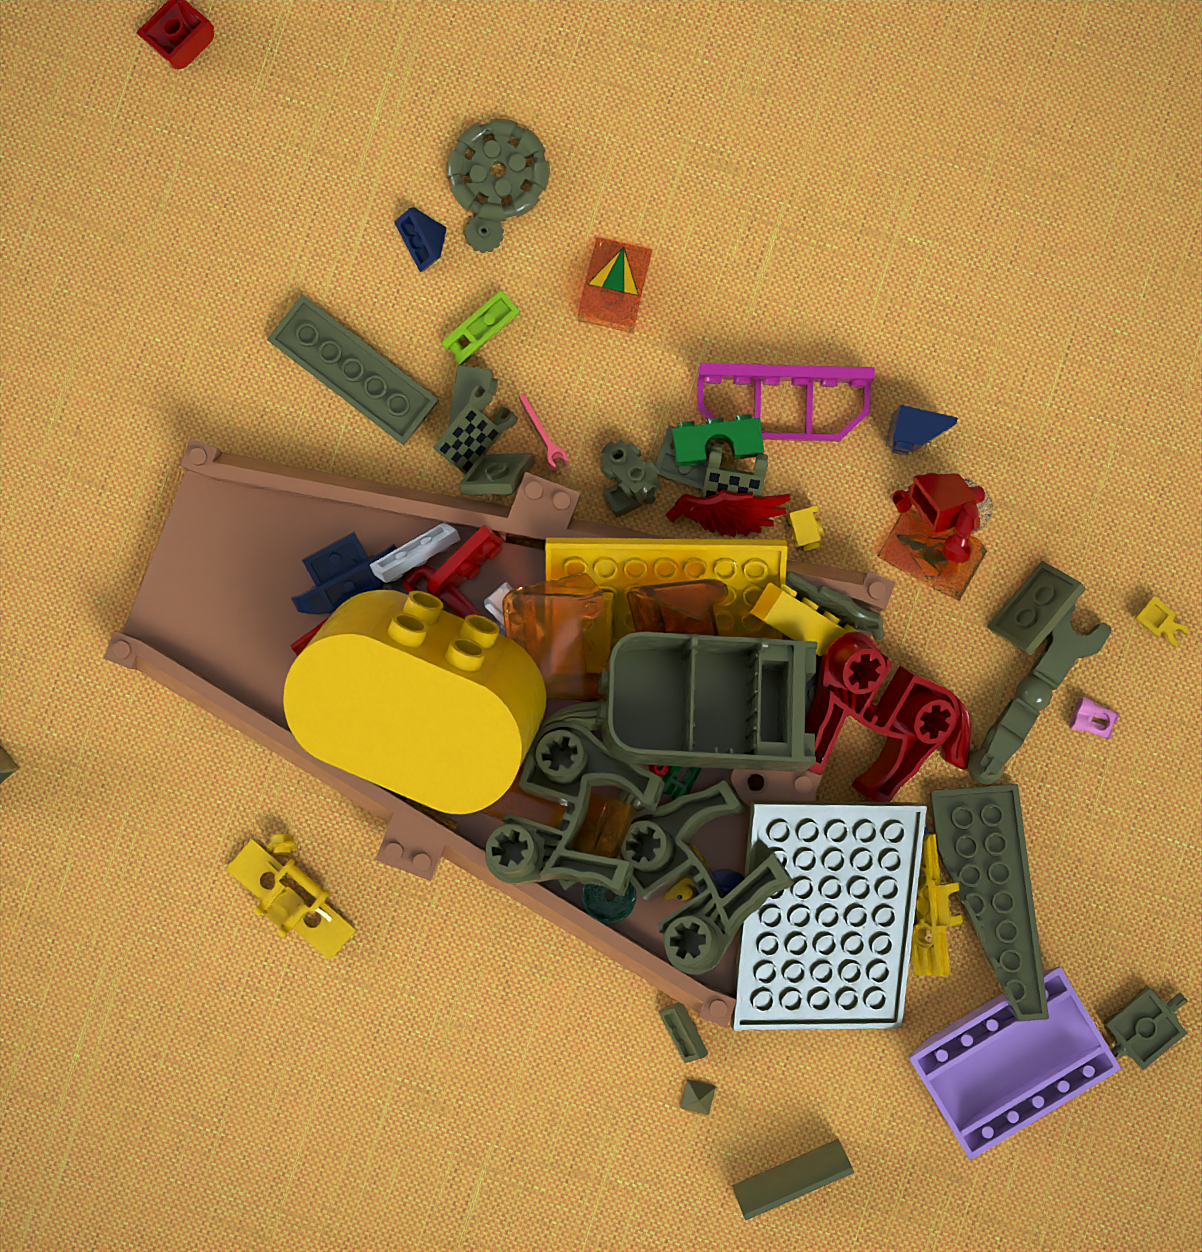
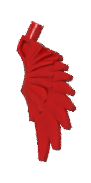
(730, 511)

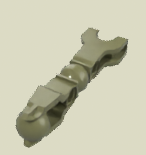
(1033, 695)

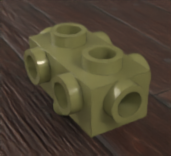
(633, 475)

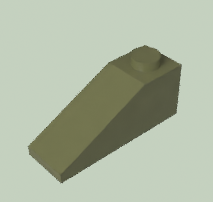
(466, 380)

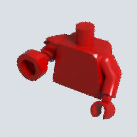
(945, 503)

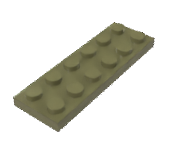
(353, 370)

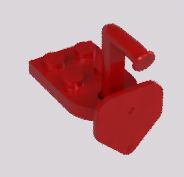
(460, 566)

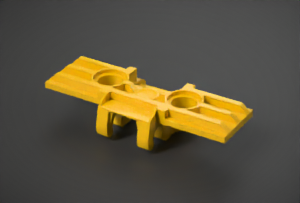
(285, 905)
(932, 913)

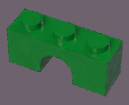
(742, 435)

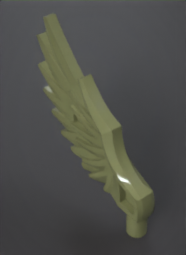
(838, 605)

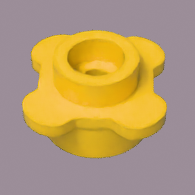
(282, 844)

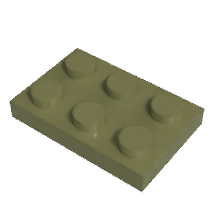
(1036, 607)

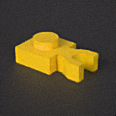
(1158, 619)

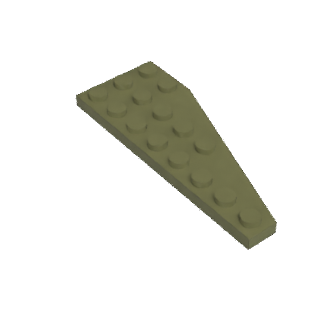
(986, 852)

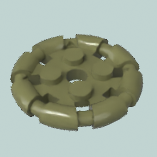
(493, 153)

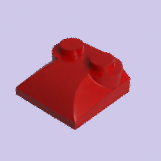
(177, 33)

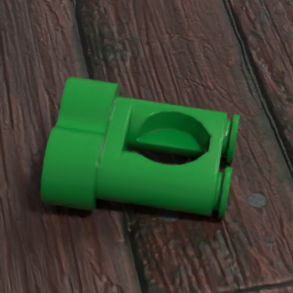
(675, 788)

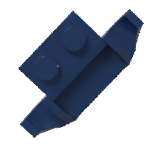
(338, 574)

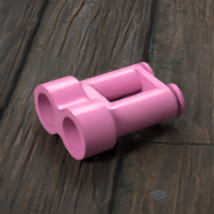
(1083, 716)

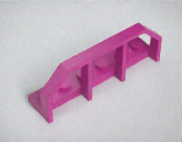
(799, 376)

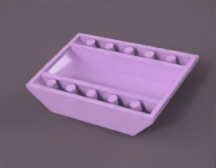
(1005, 1073)

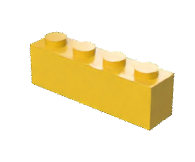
(798, 619)

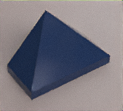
(422, 237)

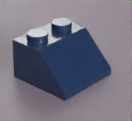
(915, 427)

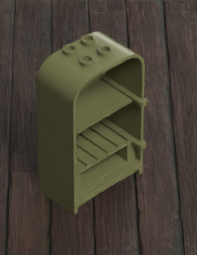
(707, 701)

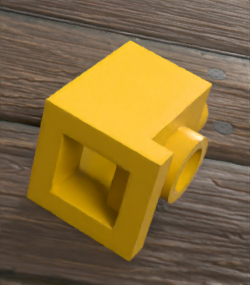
(805, 528)

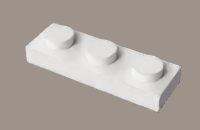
(415, 552)

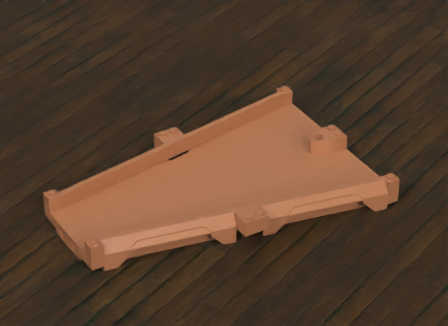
(221, 625)

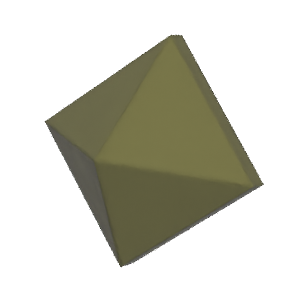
(698, 1097)

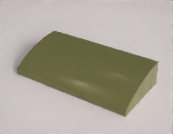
(792, 1179)

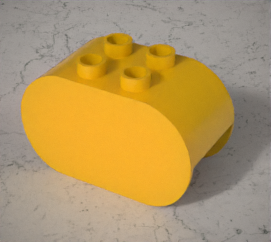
(416, 700)

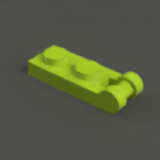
(481, 327)

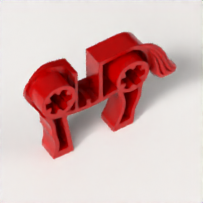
(912, 714)

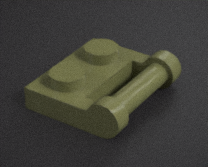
(687, 475)

